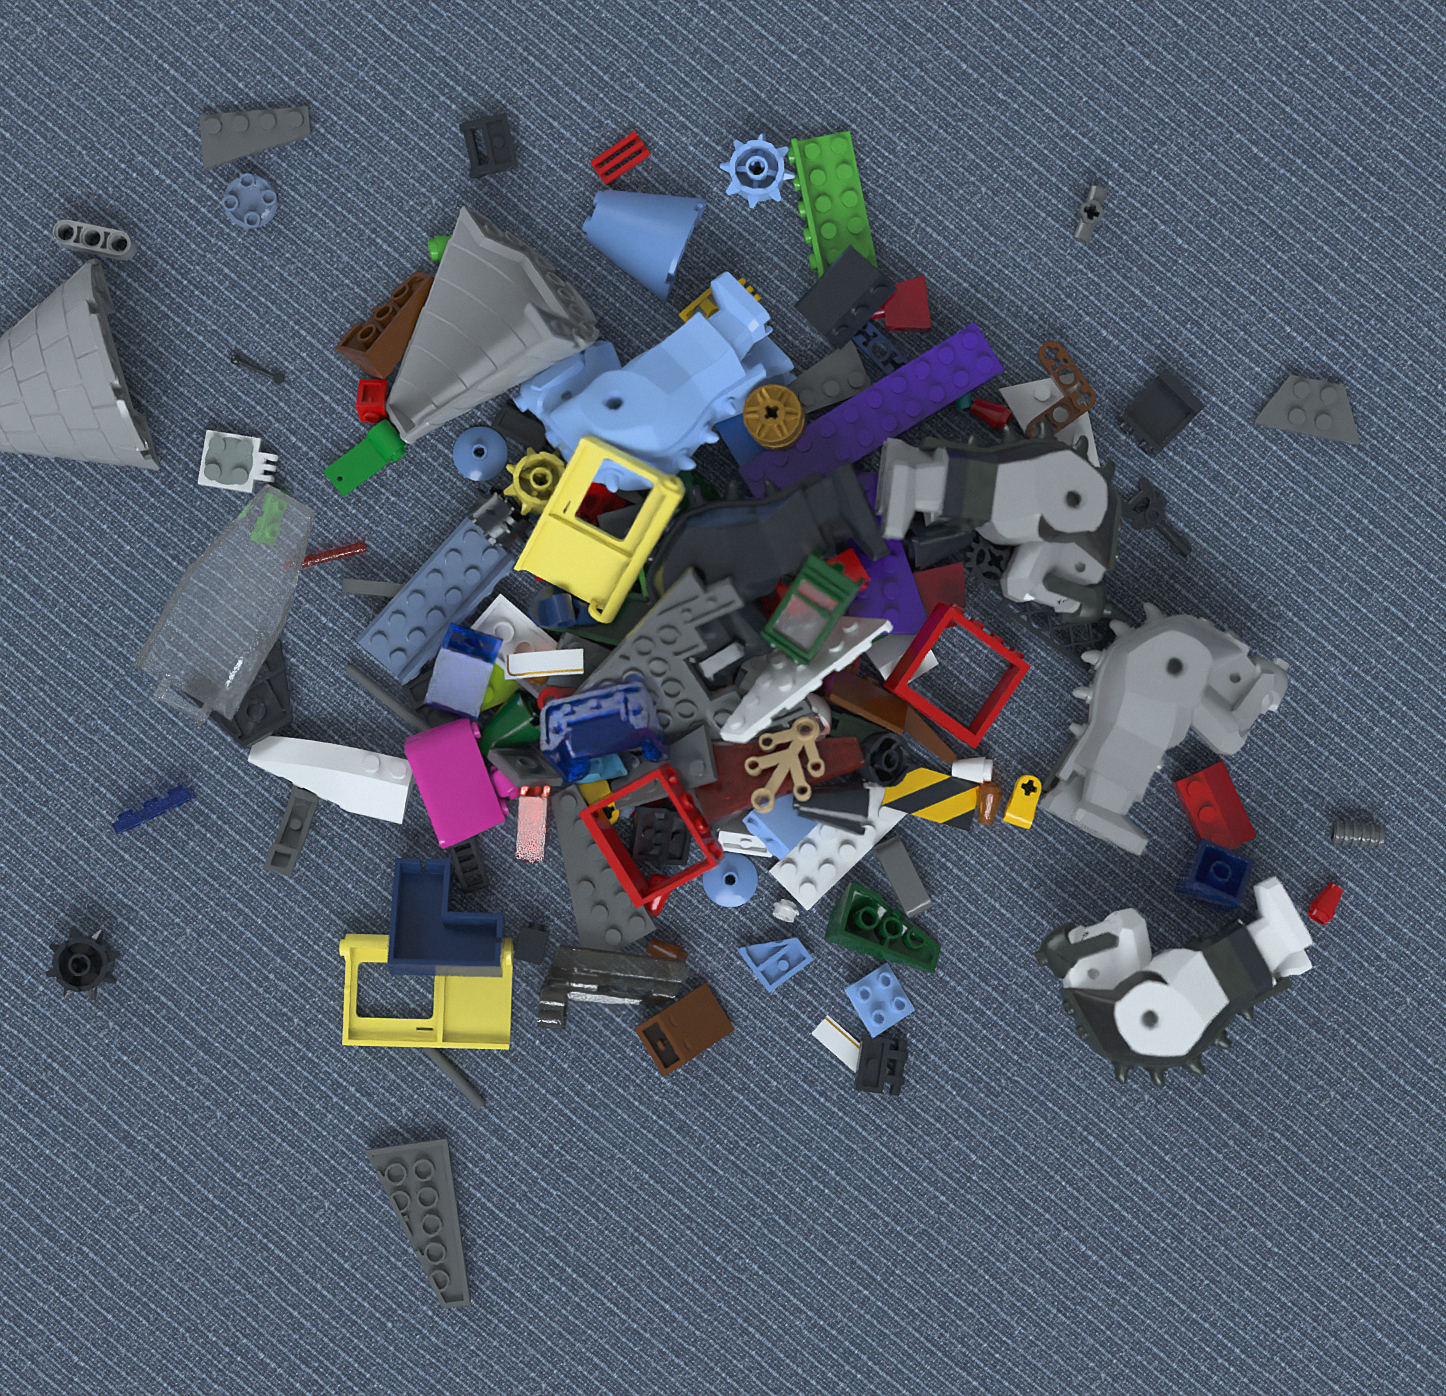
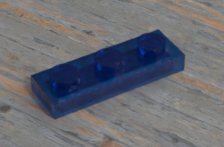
(153, 809)

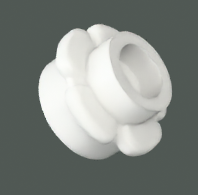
(785, 910)

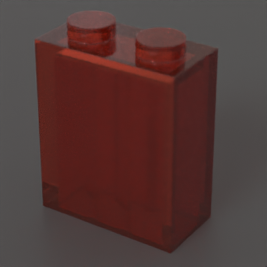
(533, 823)

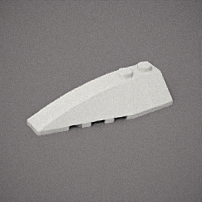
(345, 775)

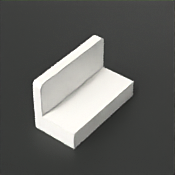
(737, 838)

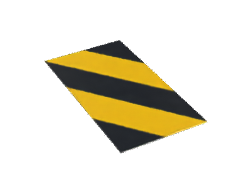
(934, 797)

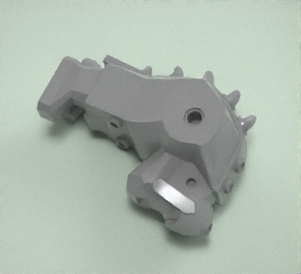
(1143, 701)

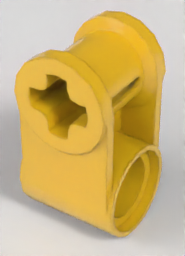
(594, 791)
(1020, 807)

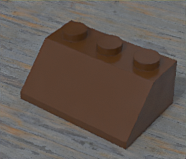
(864, 698)

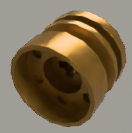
(777, 433)

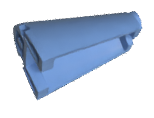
(644, 234)

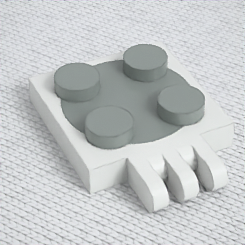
(234, 462)

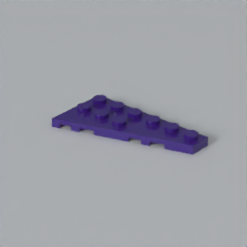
(892, 590)

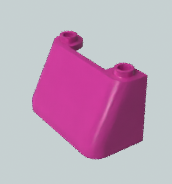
(454, 781)

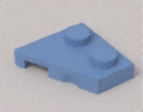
(776, 960)

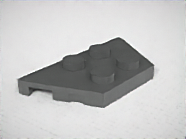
(1311, 410)

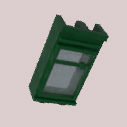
(811, 609)

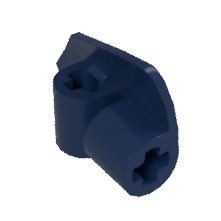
(559, 609)

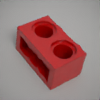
(598, 501)

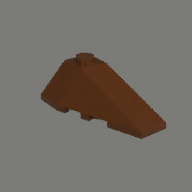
(384, 336)

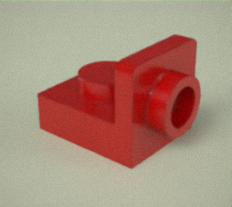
(372, 400)

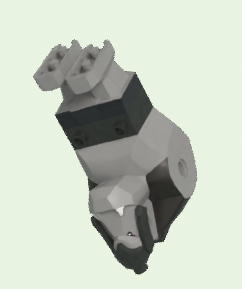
(1020, 495)

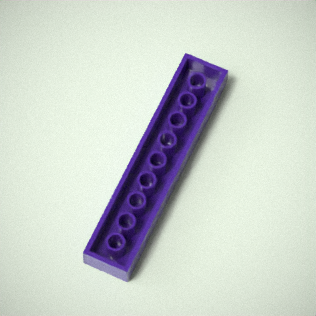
(881, 412)

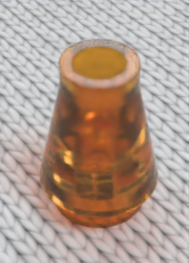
(988, 801)

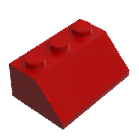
(1214, 807)

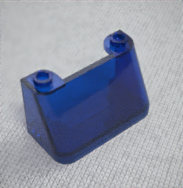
(600, 725)

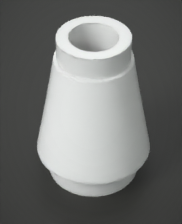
(973, 769)

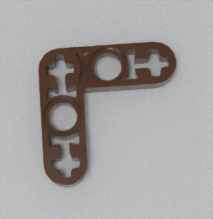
(1069, 401)

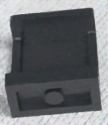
(1159, 413)

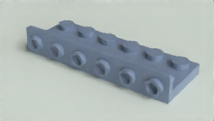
(437, 594)

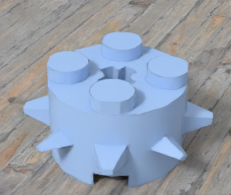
(757, 154)

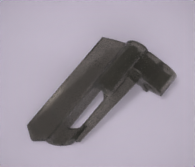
(586, 973)

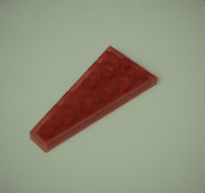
(735, 786)

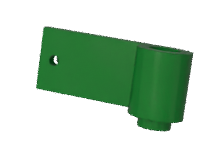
(367, 458)

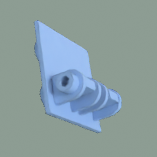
(879, 1000)

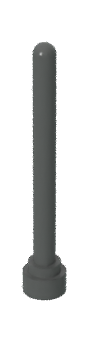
(387, 699)

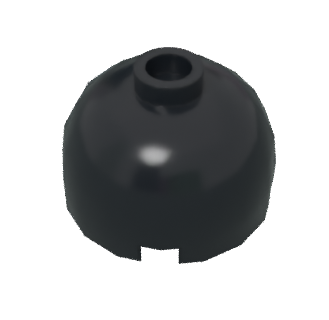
(884, 759)

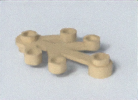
(787, 761)

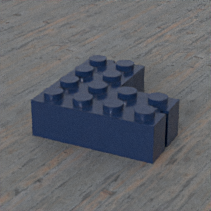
(430, 937)

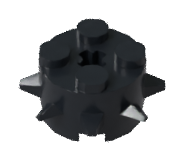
(499, 517)
(69, 969)

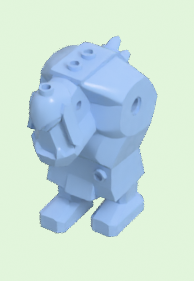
(666, 396)

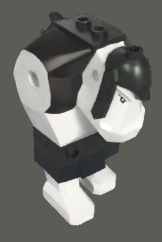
(1174, 1002)

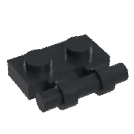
(873, 1062)

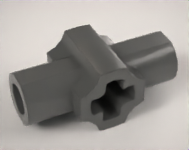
(1086, 226)

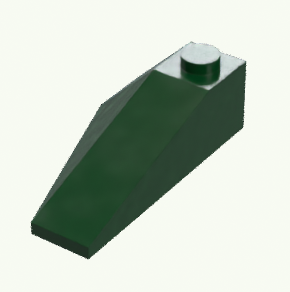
(875, 929)

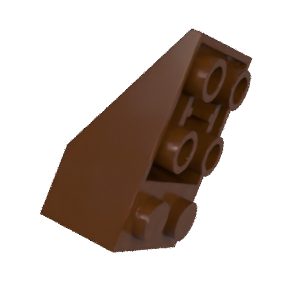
(684, 1029)

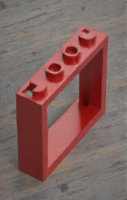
(919, 649)
(617, 854)

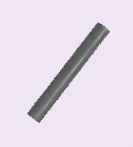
(455, 1076)

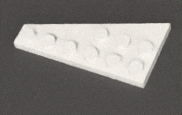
(1035, 397)

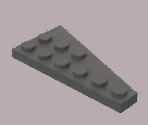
(600, 903)
(425, 1202)

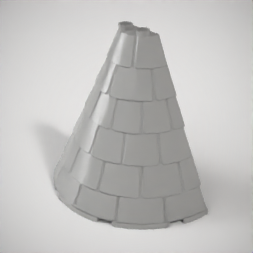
(485, 327)
(66, 383)

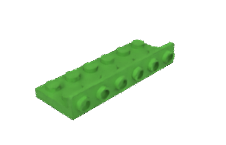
(830, 199)

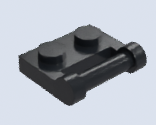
(497, 142)

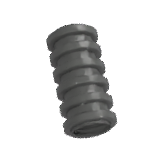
(1357, 834)

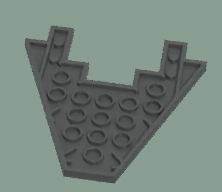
(658, 658)

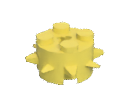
(528, 474)

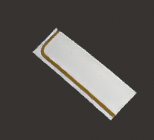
(543, 663)
(838, 1042)

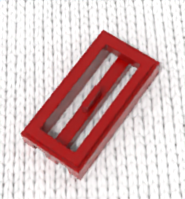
(633, 137)

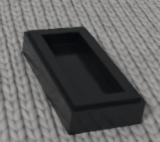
(520, 428)

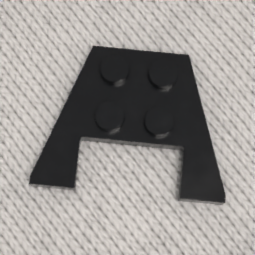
(264, 707)

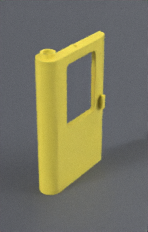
(584, 557)
(465, 1009)

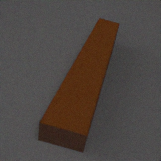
(926, 736)

